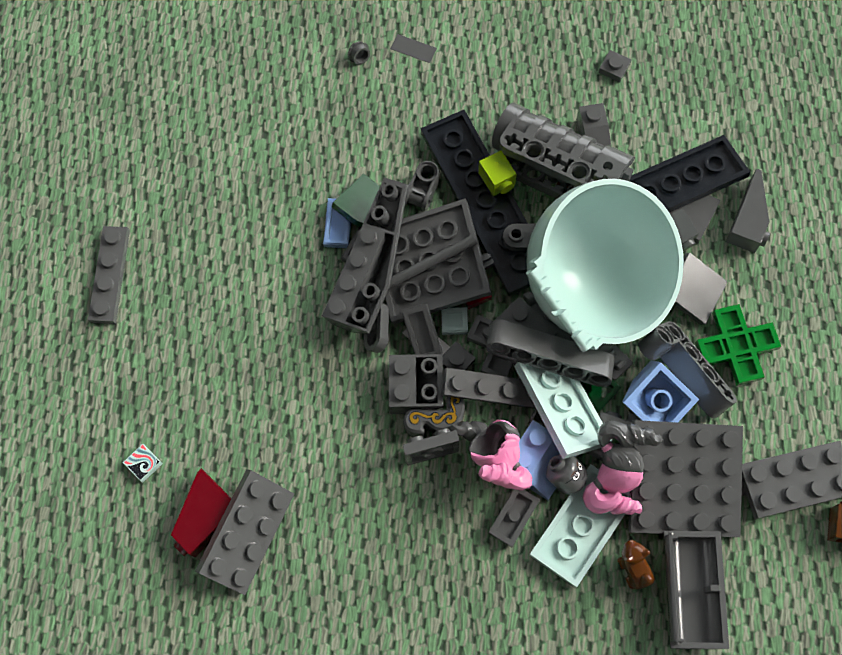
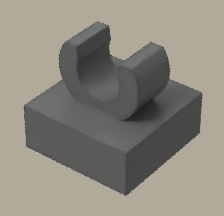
(621, 362)

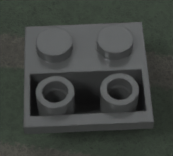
(415, 382)

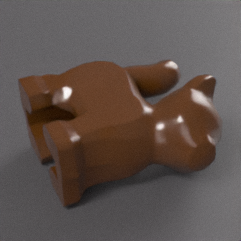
(636, 566)

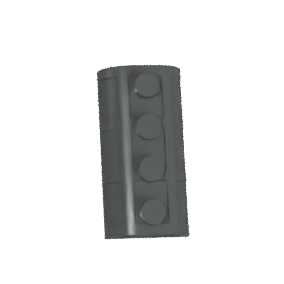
(696, 590)

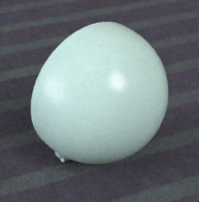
(605, 262)

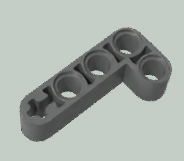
(689, 366)

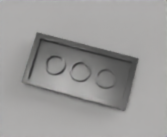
(793, 480)
(245, 532)

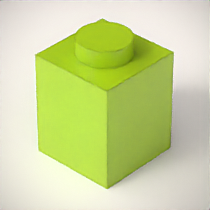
(497, 173)

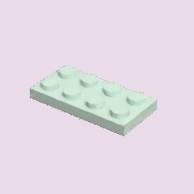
(563, 409)
(575, 536)

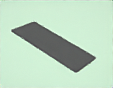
(413, 48)

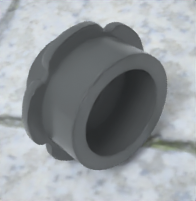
(359, 52)

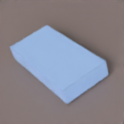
(336, 228)

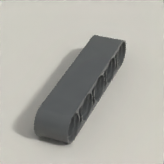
(549, 353)

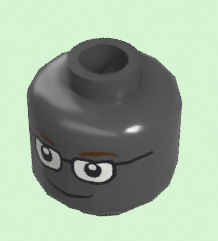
(566, 474)

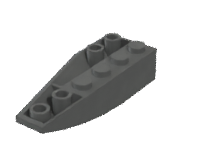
(370, 263)

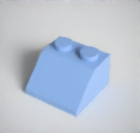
(658, 395)
(535, 453)

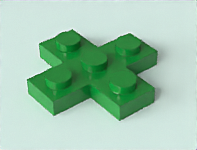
(738, 344)

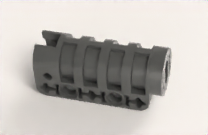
(555, 152)

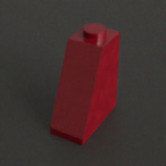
(199, 515)

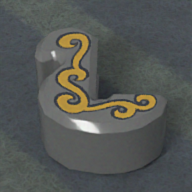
(434, 420)

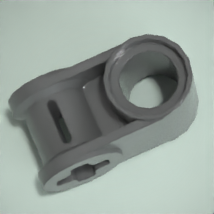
(421, 190)

